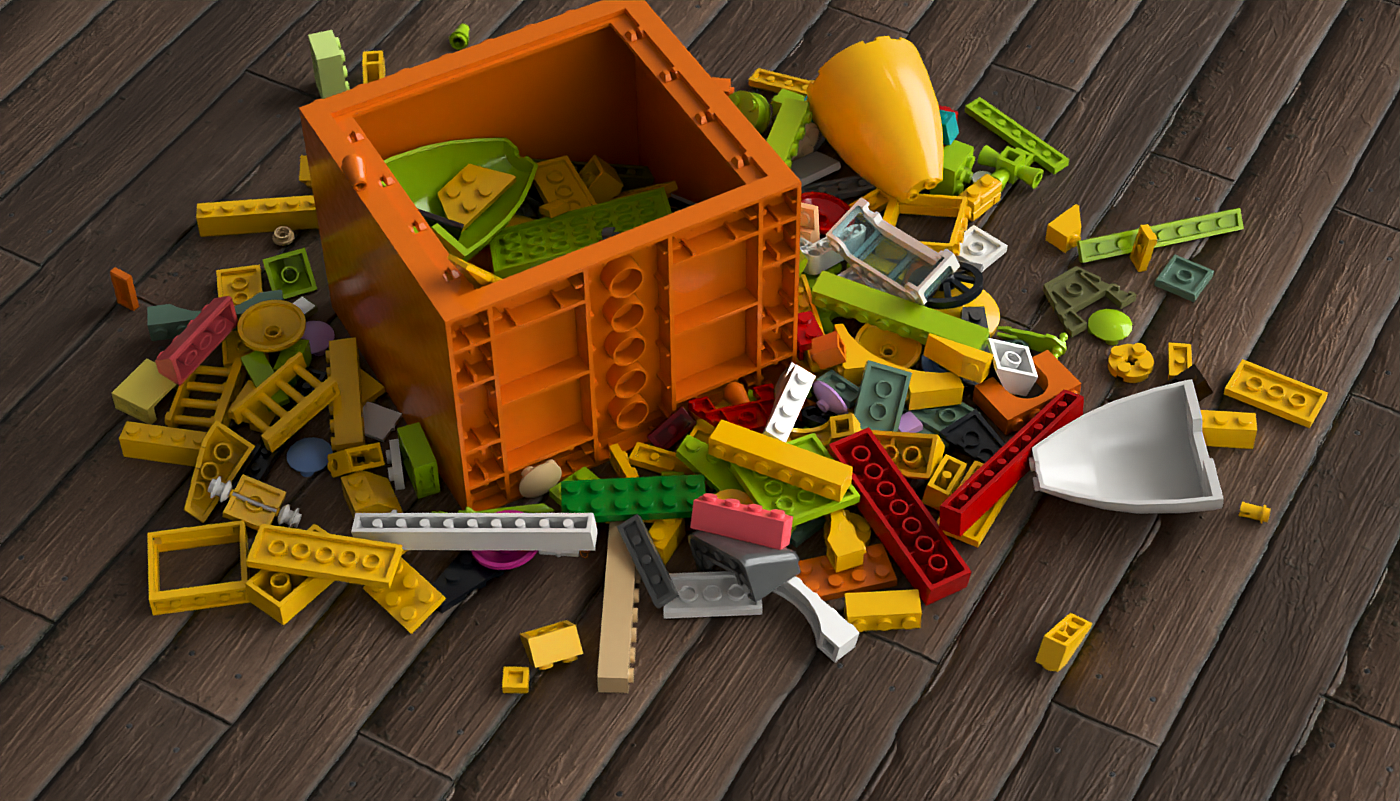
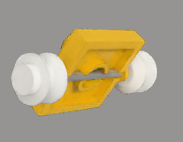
(254, 502)

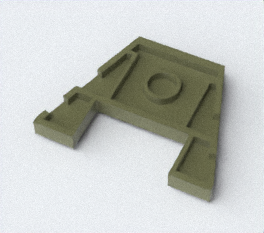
(1078, 290)

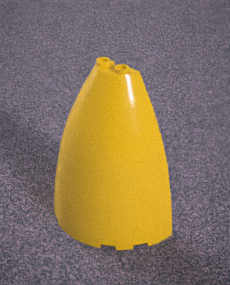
(881, 115)

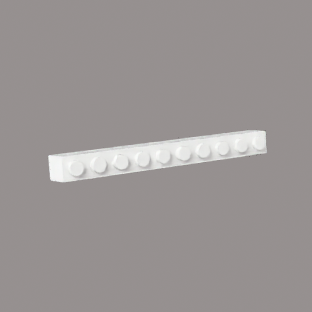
(479, 530)

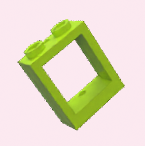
(418, 460)

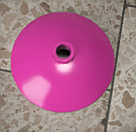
(503, 558)

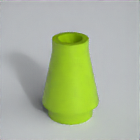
(460, 37)

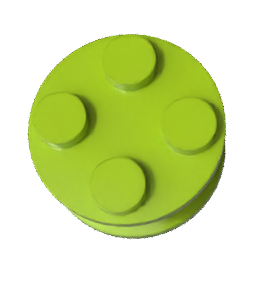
(753, 107)

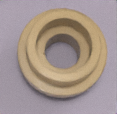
(283, 236)

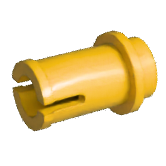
(1254, 512)

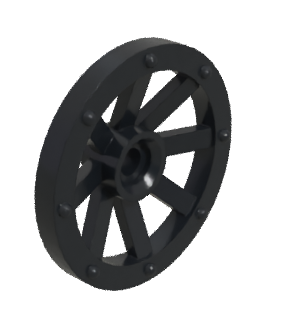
(953, 281)

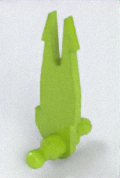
(1036, 341)

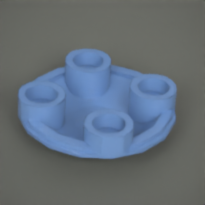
(309, 455)

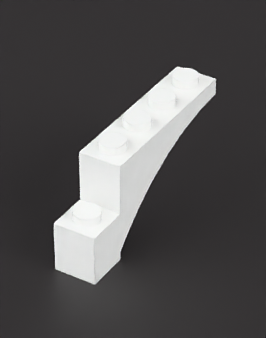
(790, 396)

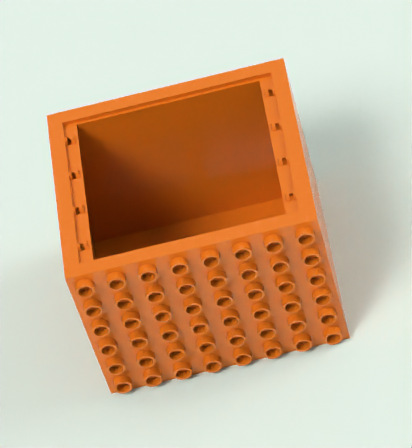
(598, 337)

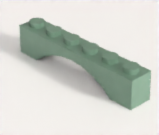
(169, 321)

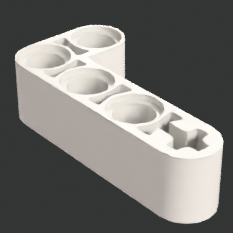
(819, 256)

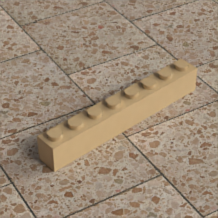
(618, 616)

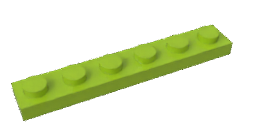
(1016, 135)

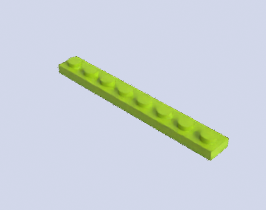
(1166, 234)

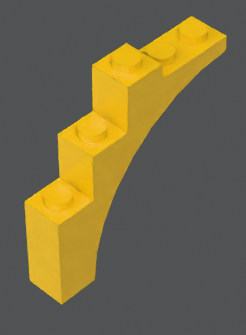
(925, 388)

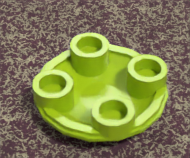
(1109, 325)

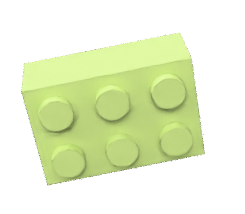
(328, 63)

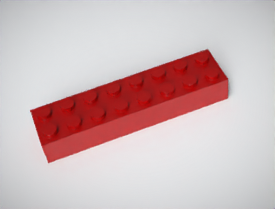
(901, 518)

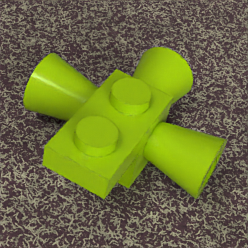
(1011, 165)

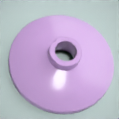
(828, 398)

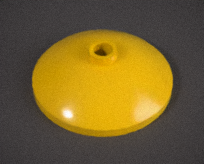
(271, 326)
(903, 351)

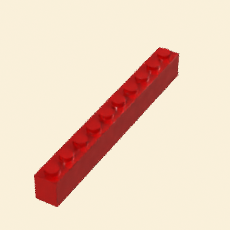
(1006, 465)

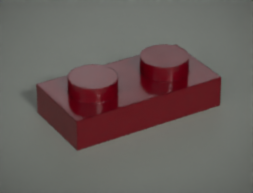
(672, 429)

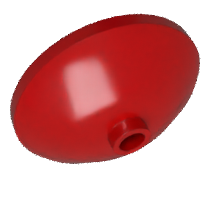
(830, 208)

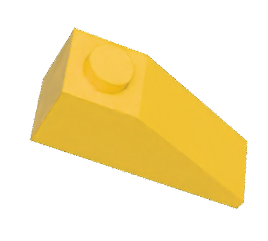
(959, 358)
(1062, 642)

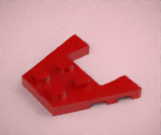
(749, 415)

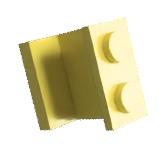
(142, 392)

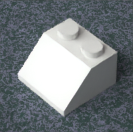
(1013, 366)

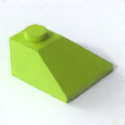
(290, 273)

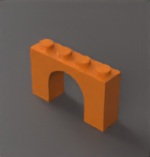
(1013, 413)

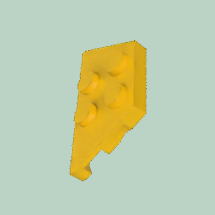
(473, 193)

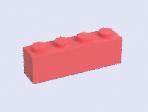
(741, 521)

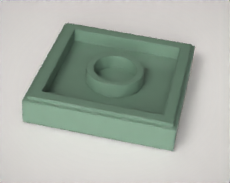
(1184, 278)

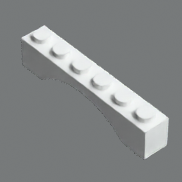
(832, 632)

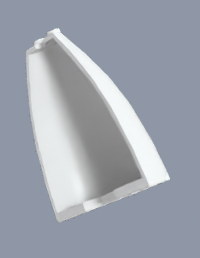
(1133, 456)

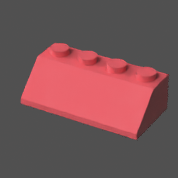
(197, 340)

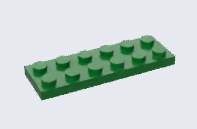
(624, 497)

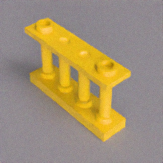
(229, 389)
(290, 420)

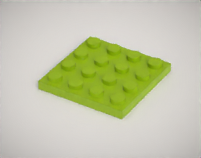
(786, 497)

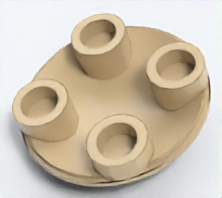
(539, 479)

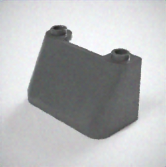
(754, 565)

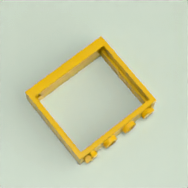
(934, 206)
(201, 596)

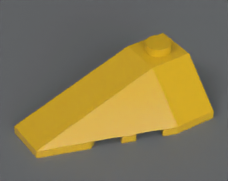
(221, 455)

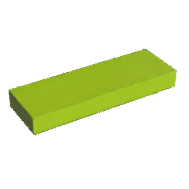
(259, 370)

